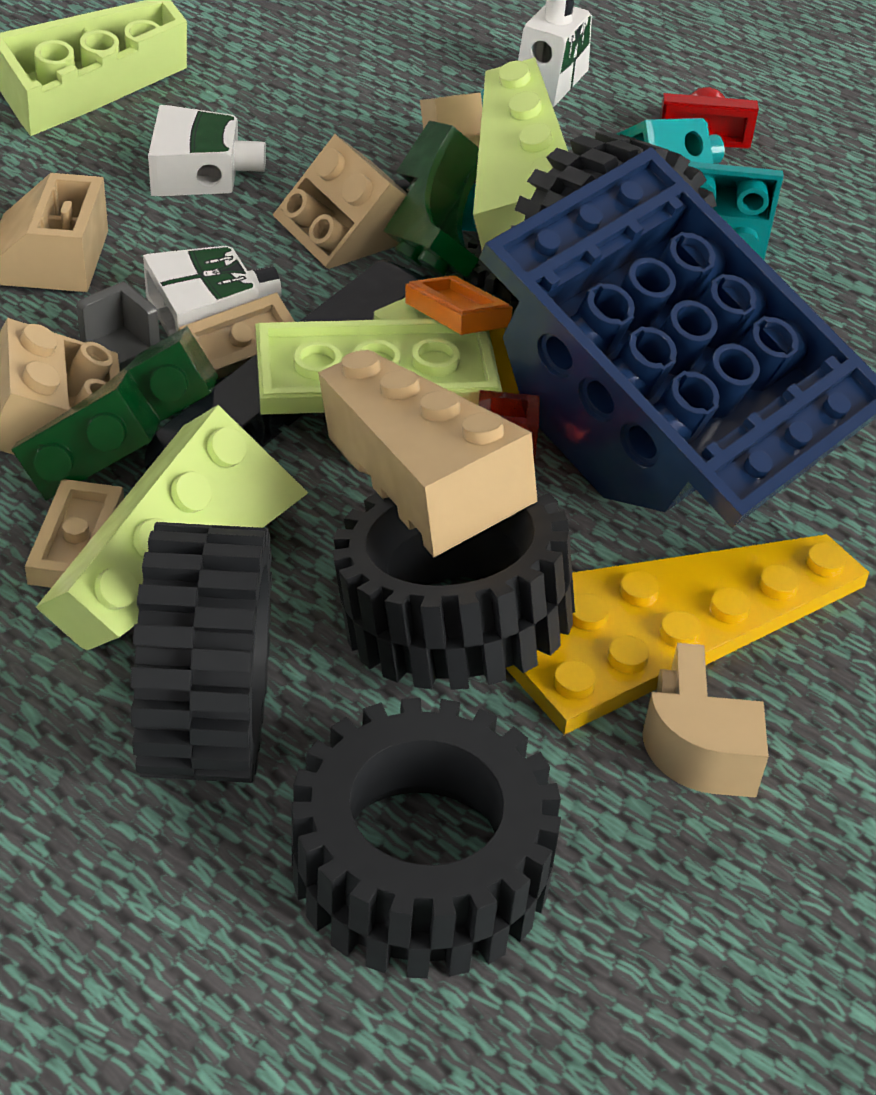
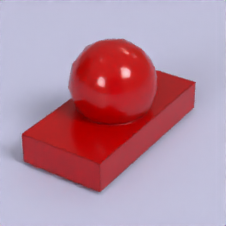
(728, 117)

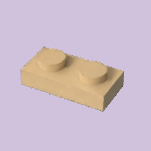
(231, 335)
(69, 525)

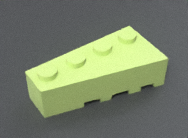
(89, 60)
(514, 141)
(202, 477)

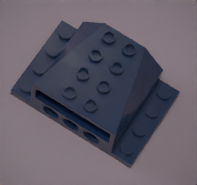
(671, 347)

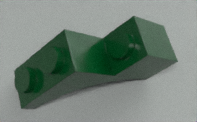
(431, 215)
(118, 414)

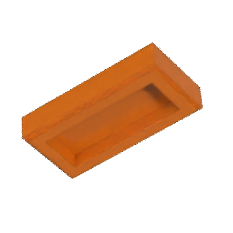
(458, 304)

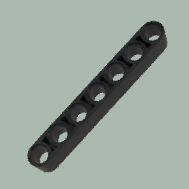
(239, 392)

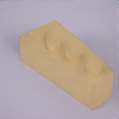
(427, 449)

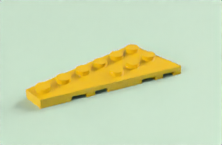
(639, 612)

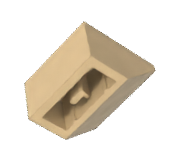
(341, 206)
(54, 234)
(45, 377)

